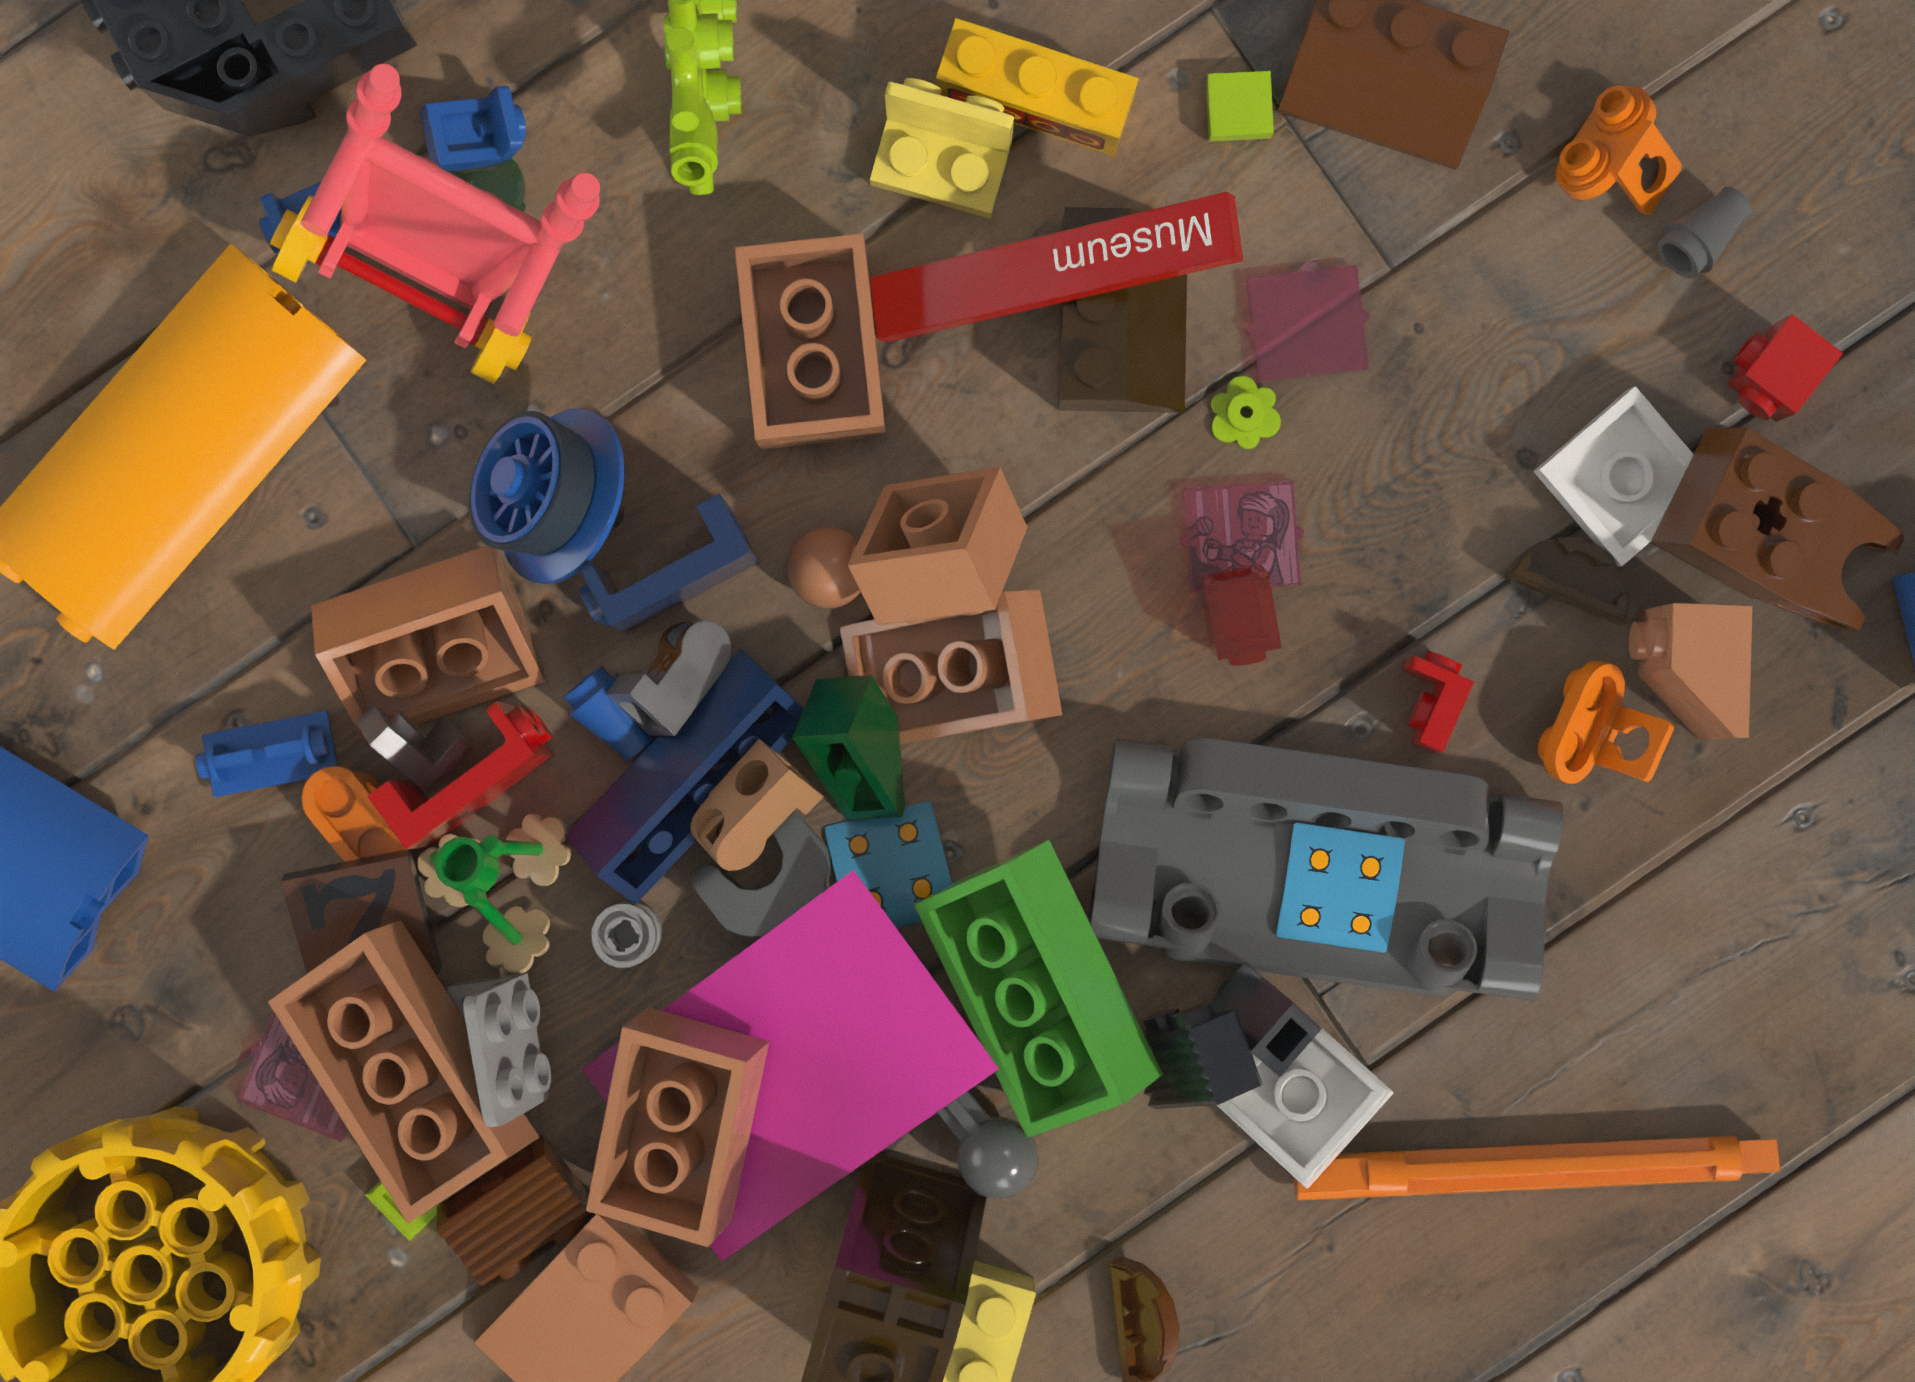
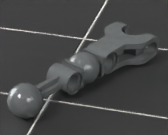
(992, 1151)

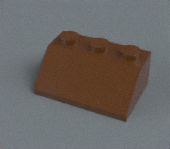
(1394, 75)

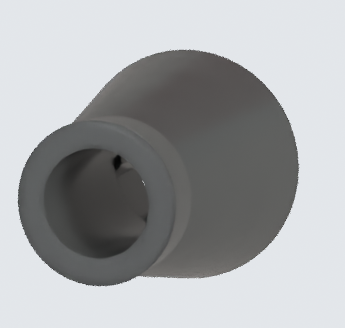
(1701, 235)

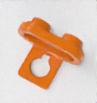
(1612, 146)
(1590, 724)
(344, 815)

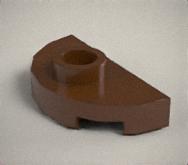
(1144, 1321)

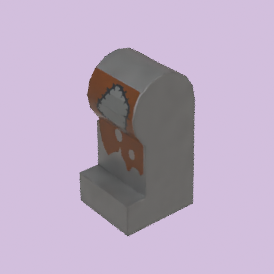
(676, 680)

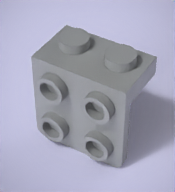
(504, 1045)

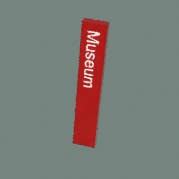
(1058, 267)

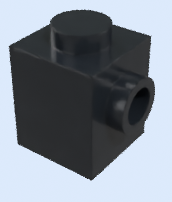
(1270, 1020)

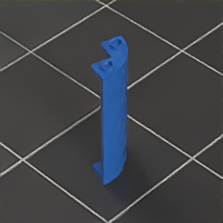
(57, 870)

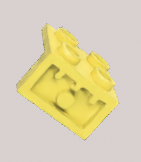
(943, 147)

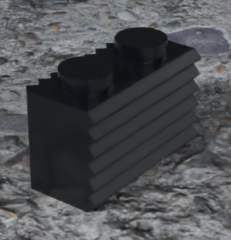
(1200, 1057)

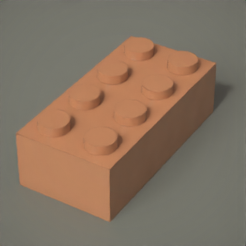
(397, 1068)

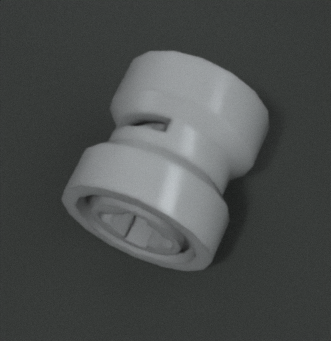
(636, 930)

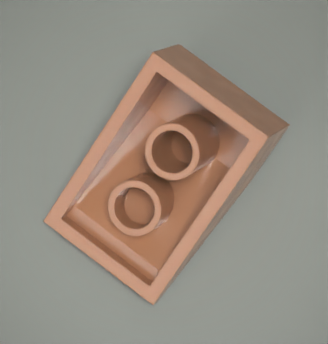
(960, 668)
(590, 1309)

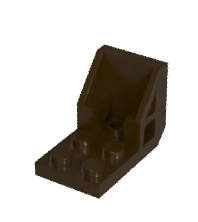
(898, 1277)

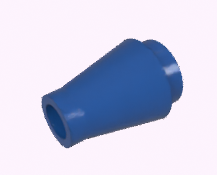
(603, 716)

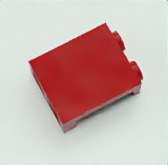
(425, 821)

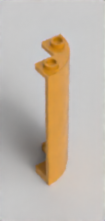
(171, 448)

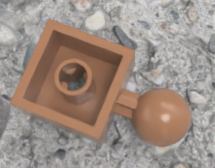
(924, 553)

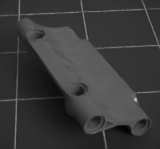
(1213, 838)

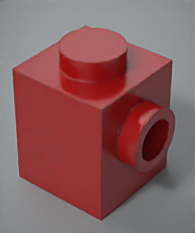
(1781, 368)

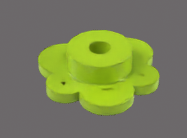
(1232, 426)

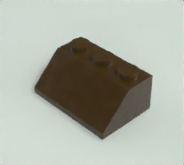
(1123, 344)

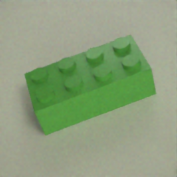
(1039, 990)

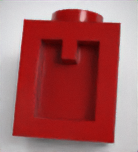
(1438, 712)

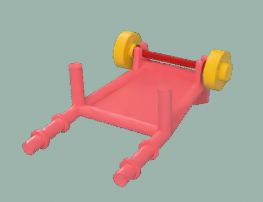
(431, 231)

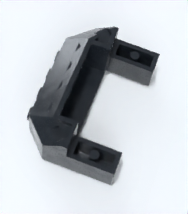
(241, 74)

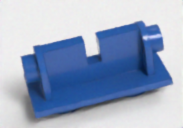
(267, 753)

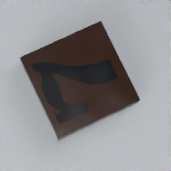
(348, 898)

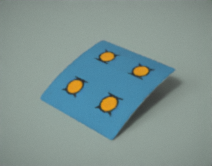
(893, 857)
(1341, 887)

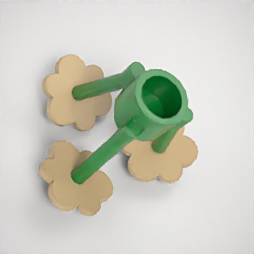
(468, 868)

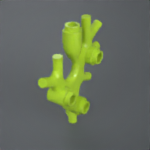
(698, 39)

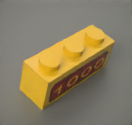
(1038, 86)

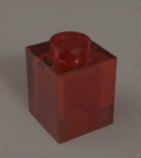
(1240, 614)

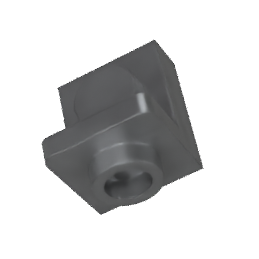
(410, 750)

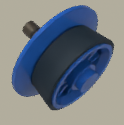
(548, 491)

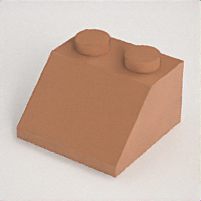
(1698, 664)

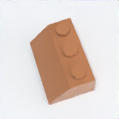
(427, 640)

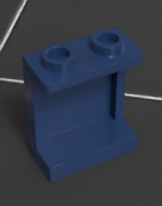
(675, 583)

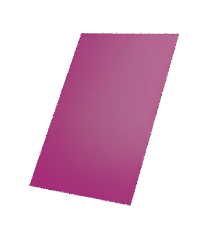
(852, 1054)

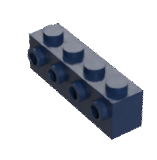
(647, 813)

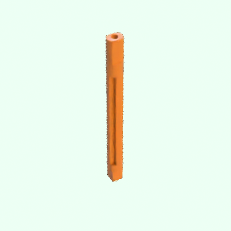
(1541, 1167)

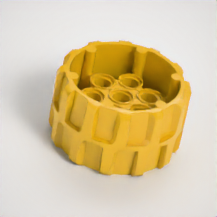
(39, 1248)

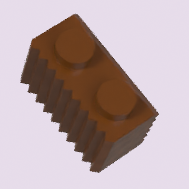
(513, 1212)

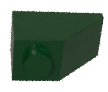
(854, 746)

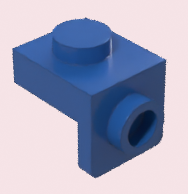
(473, 130)

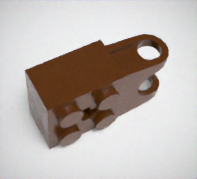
(1772, 526)

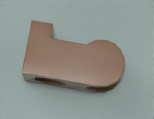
(750, 806)

